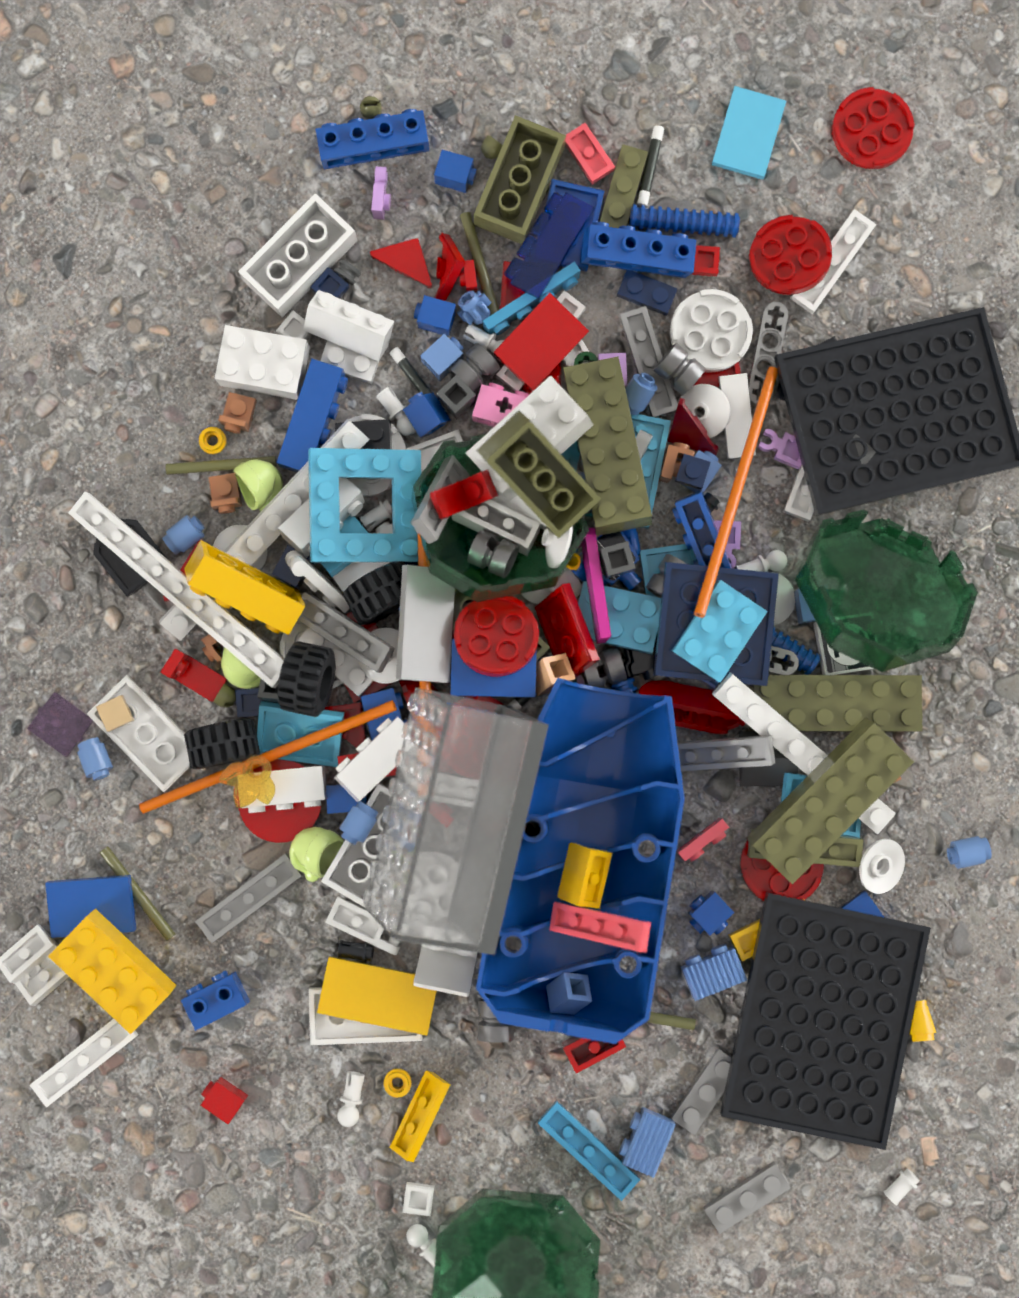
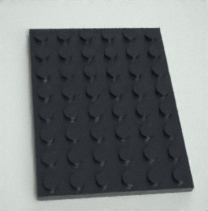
(914, 393)
(825, 1021)

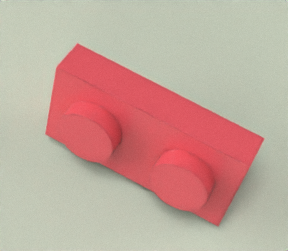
(588, 153)
(713, 833)

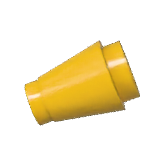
(922, 1025)

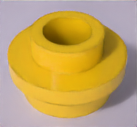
(210, 432)
(397, 1091)

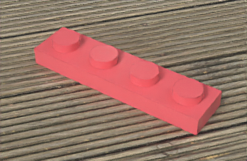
(600, 926)

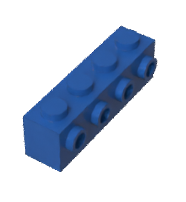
(372, 139)
(638, 250)
(312, 414)
(699, 528)

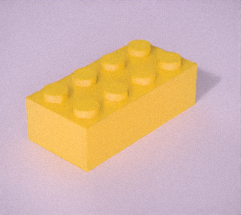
(243, 588)
(112, 971)

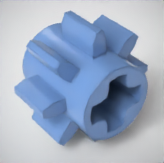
(474, 307)

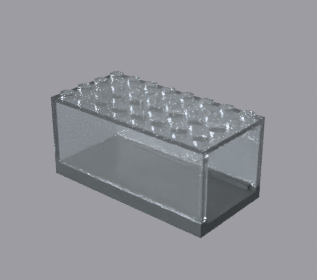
(454, 821)

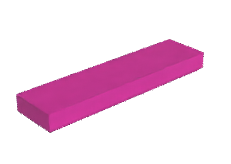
(596, 587)

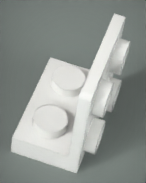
(445, 970)

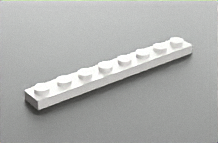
(786, 738)

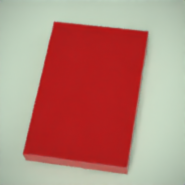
(540, 342)
(567, 629)

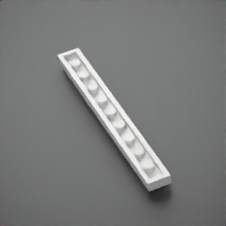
(264, 527)
(174, 586)

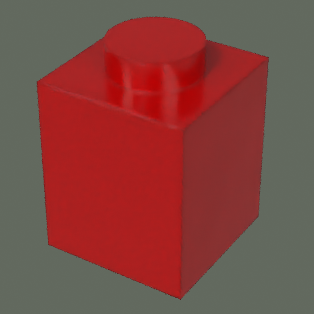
(223, 1099)

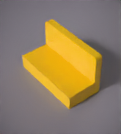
(584, 876)

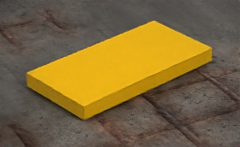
(375, 996)

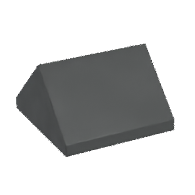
(766, 775)

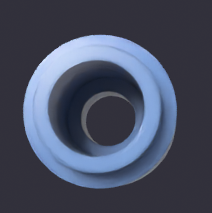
(640, 392)
(184, 534)
(94, 759)
(358, 823)
(969, 852)

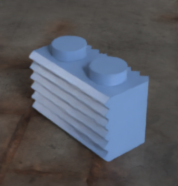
(713, 972)
(647, 1141)

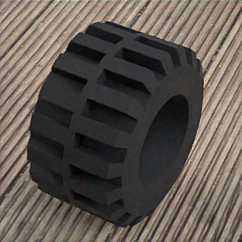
(375, 593)
(306, 679)
(221, 743)

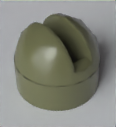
(370, 112)
(491, 147)
(225, 697)

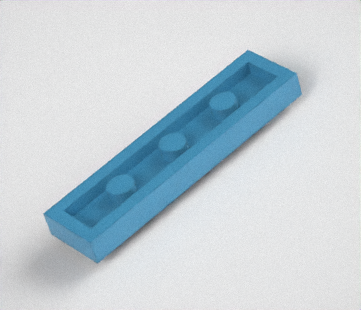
(523, 306)
(588, 1150)

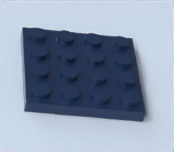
(678, 602)

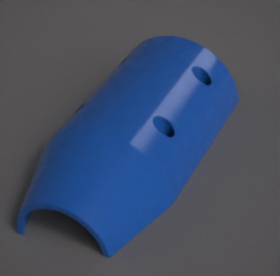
(607, 785)

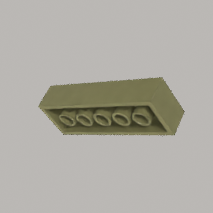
(609, 447)
(844, 701)
(829, 800)

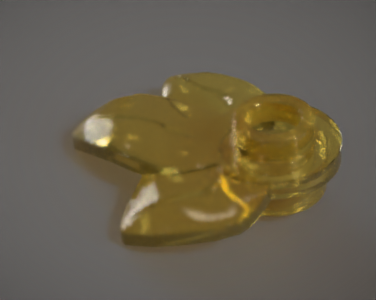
(247, 784)

